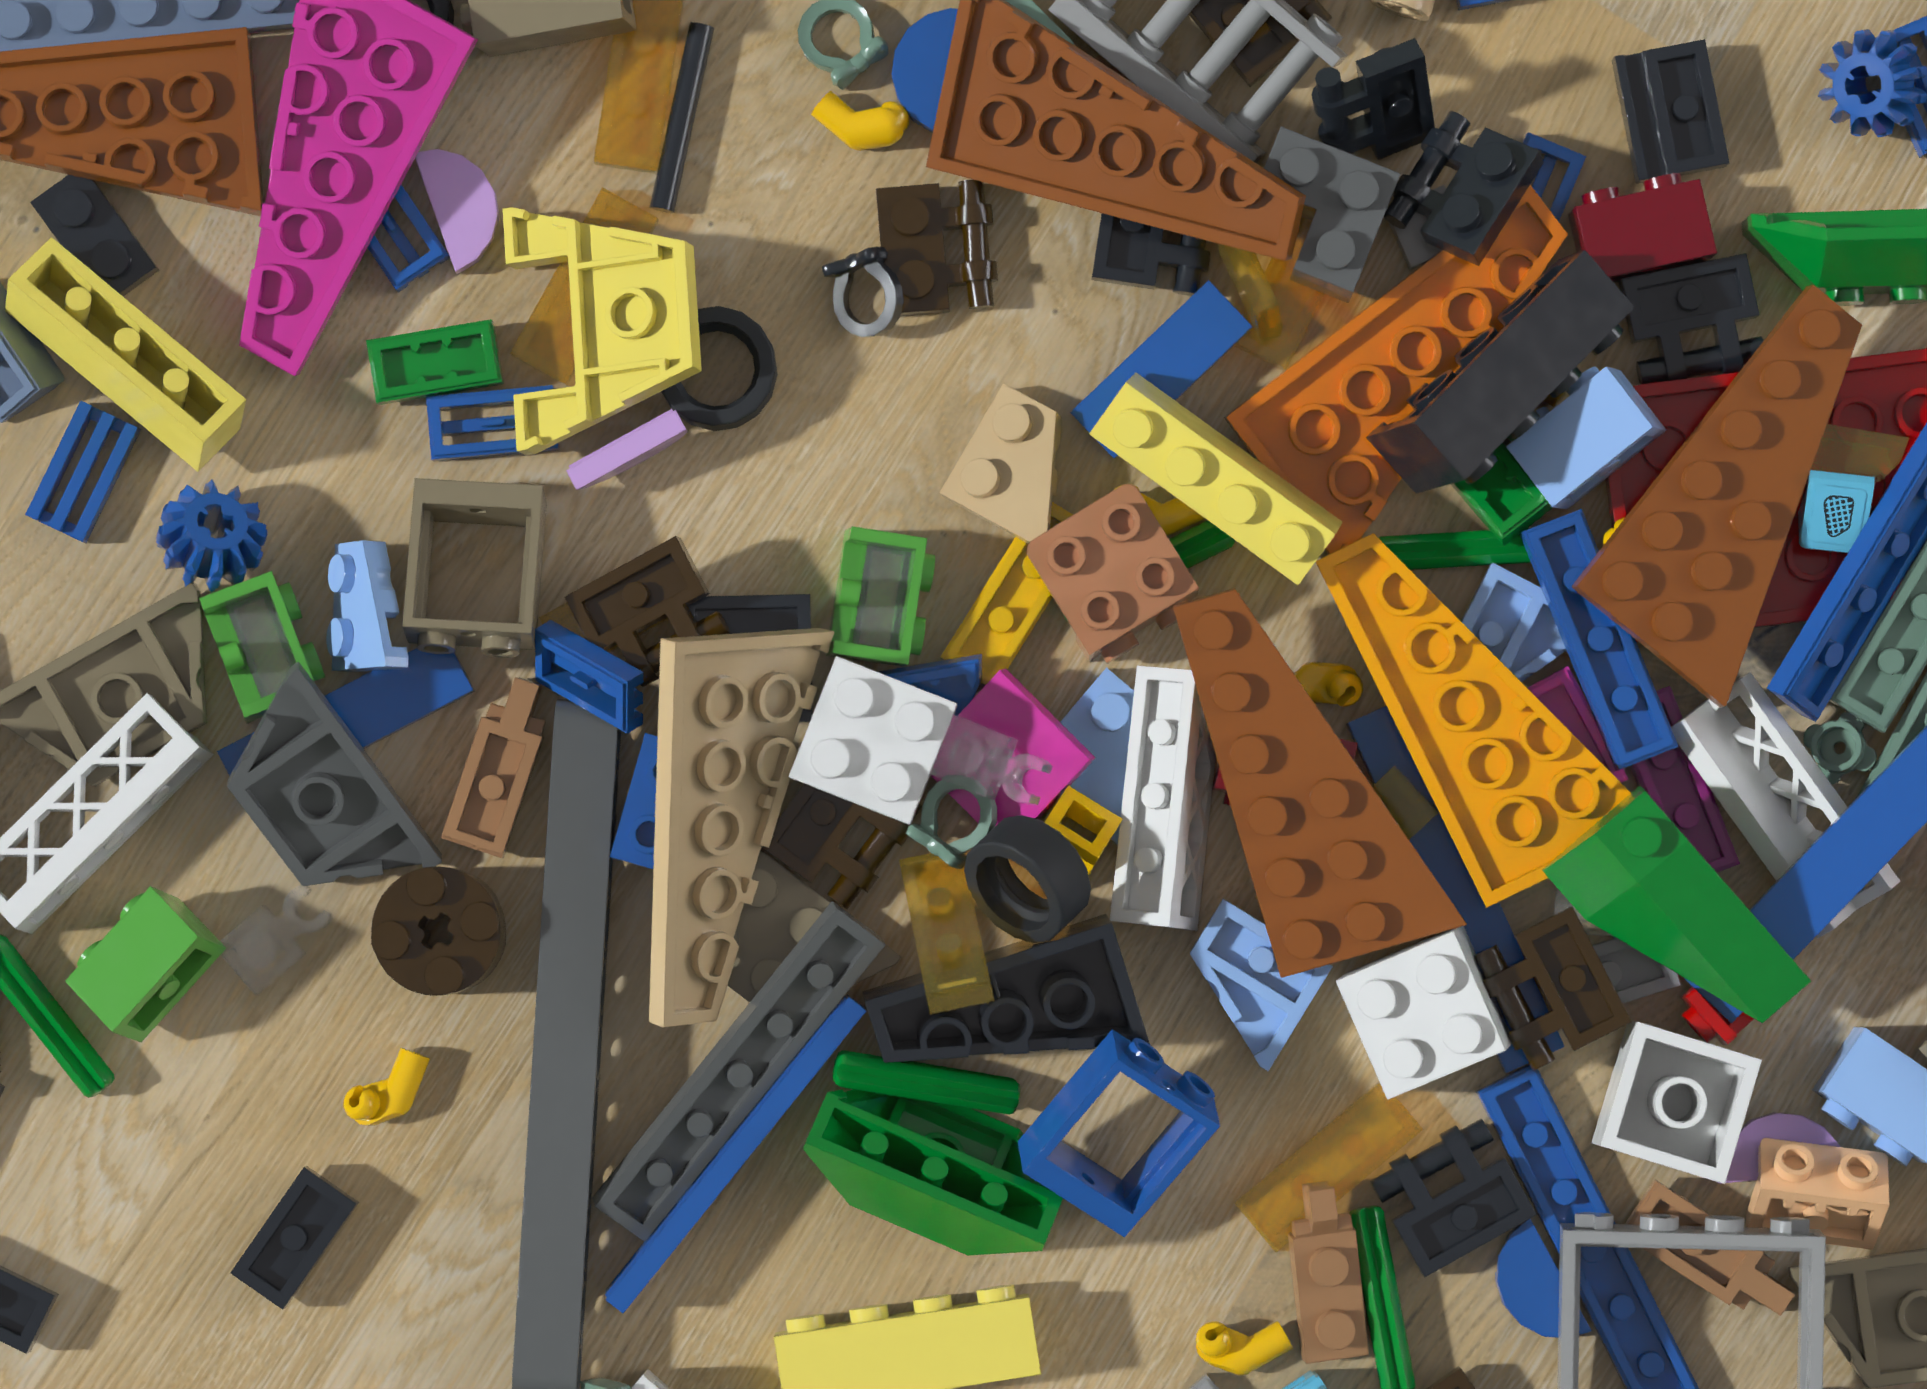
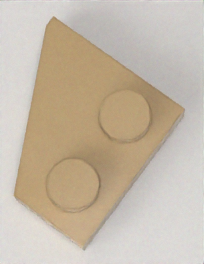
(1010, 466)

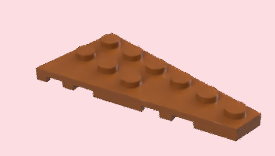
(140, 115)
(1066, 128)
(1710, 528)
(1313, 830)

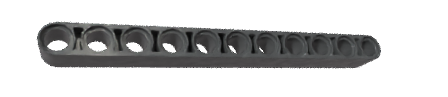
(566, 1051)

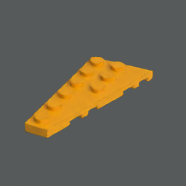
(1486, 748)

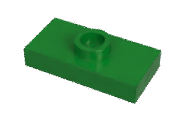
(434, 362)
(1504, 497)

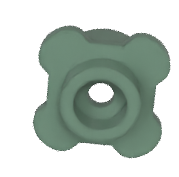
(1824, 737)

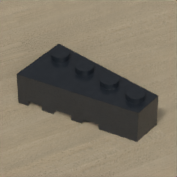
(1505, 376)
(1043, 995)

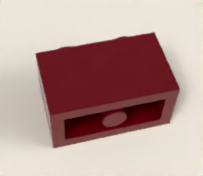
(1644, 229)

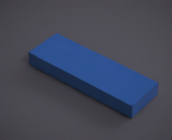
(1174, 353)

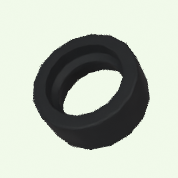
(763, 381)
(1047, 858)

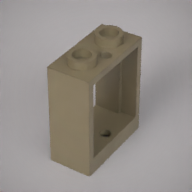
(473, 504)

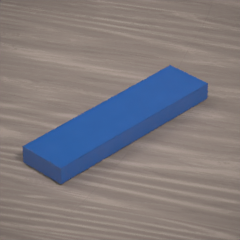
(1598, 648)
(388, 699)

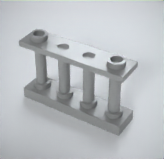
(1188, 94)

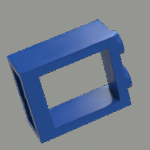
(1090, 1186)

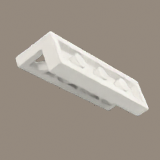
(1759, 802)
(1164, 803)
(110, 826)

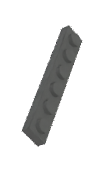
(738, 1071)

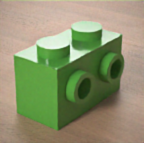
(144, 964)

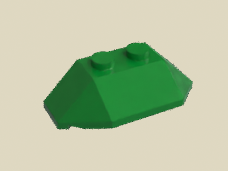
(1847, 251)
(932, 1171)

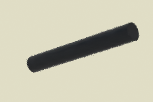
(681, 117)

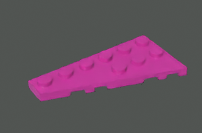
(346, 131)

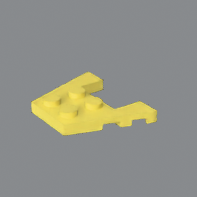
(629, 320)

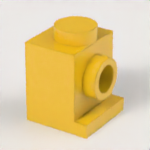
(1089, 815)

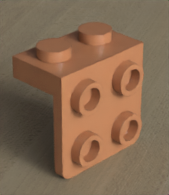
(1112, 572)

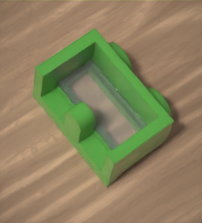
(880, 596)
(258, 639)

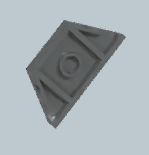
(322, 793)

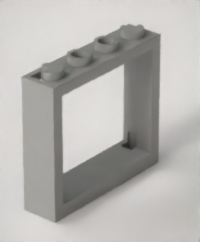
(1719, 1233)

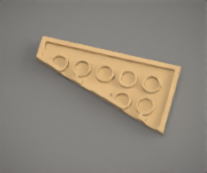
(719, 790)

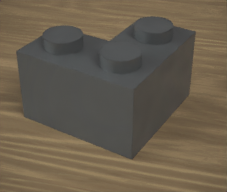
(1343, 202)

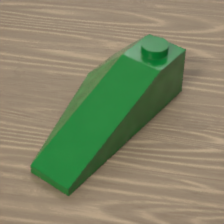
(1664, 899)

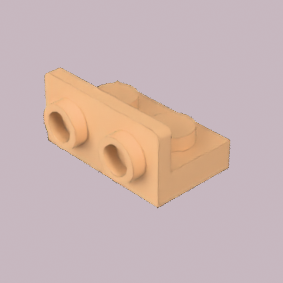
(1831, 1186)

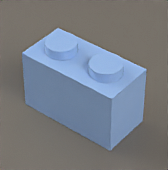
(1586, 436)
(1880, 1090)

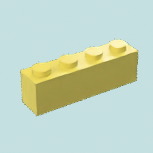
(124, 354)
(1216, 478)
(916, 1349)

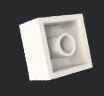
(873, 740)
(1424, 1012)
(1676, 1101)

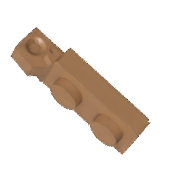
(497, 773)
(1727, 1274)
(1326, 1279)

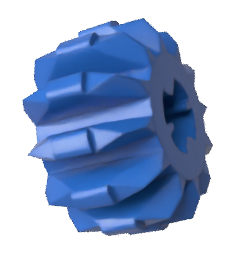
(1870, 58)
(189, 529)

